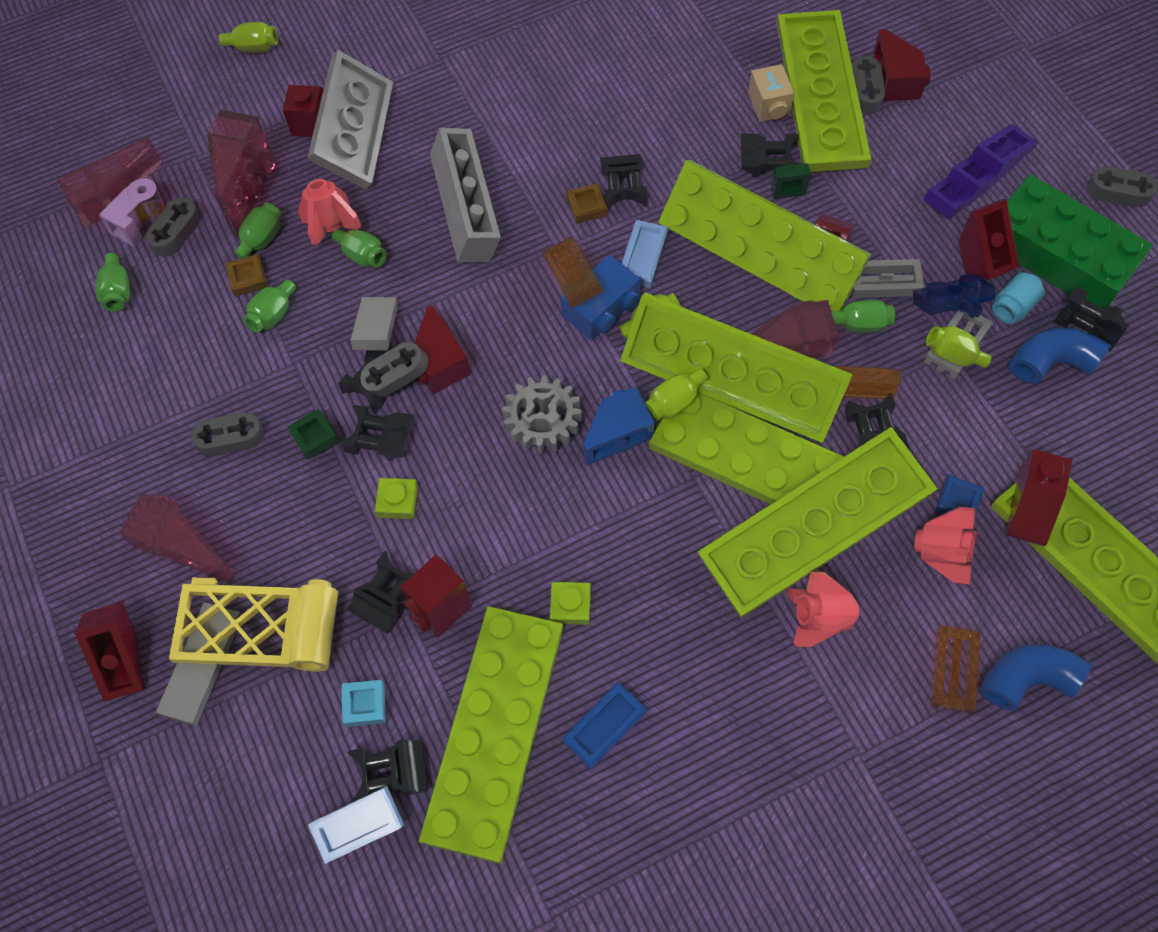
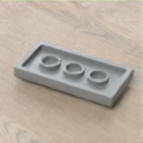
(350, 120)

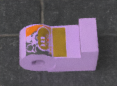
(132, 210)

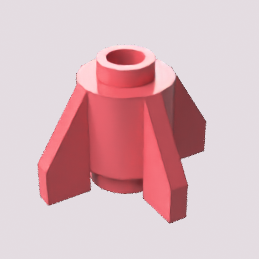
(326, 210)
(948, 544)
(822, 609)

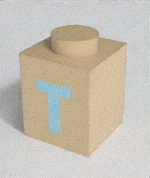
(771, 93)

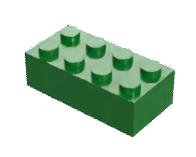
(1072, 243)

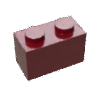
(435, 597)

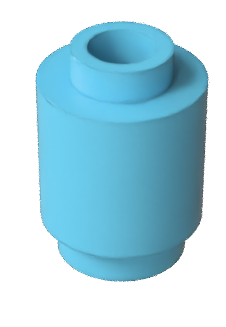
(1018, 298)

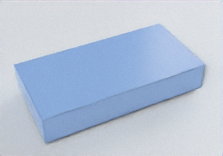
(645, 250)
(356, 824)

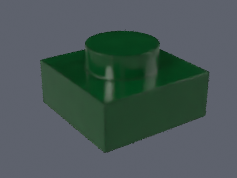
(790, 181)
(312, 434)

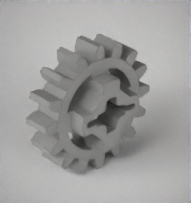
(542, 414)

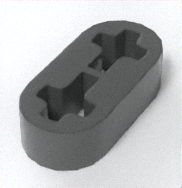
(873, 84)
(1122, 186)
(174, 227)
(394, 370)
(227, 434)

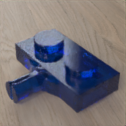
(955, 295)

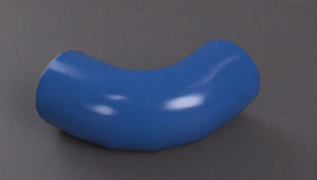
(1054, 347)
(1031, 666)

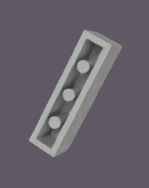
(464, 195)

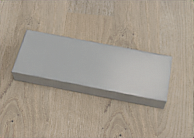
(193, 682)

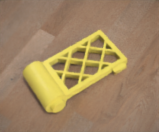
(306, 633)

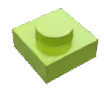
(396, 498)
(570, 603)

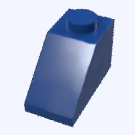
(618, 426)

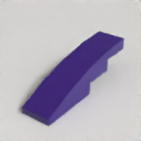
(980, 171)

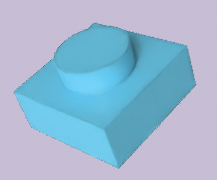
(363, 703)

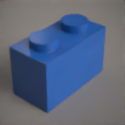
(600, 312)

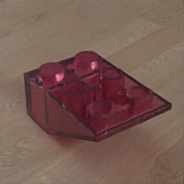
(238, 164)

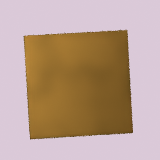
(586, 203)
(246, 275)

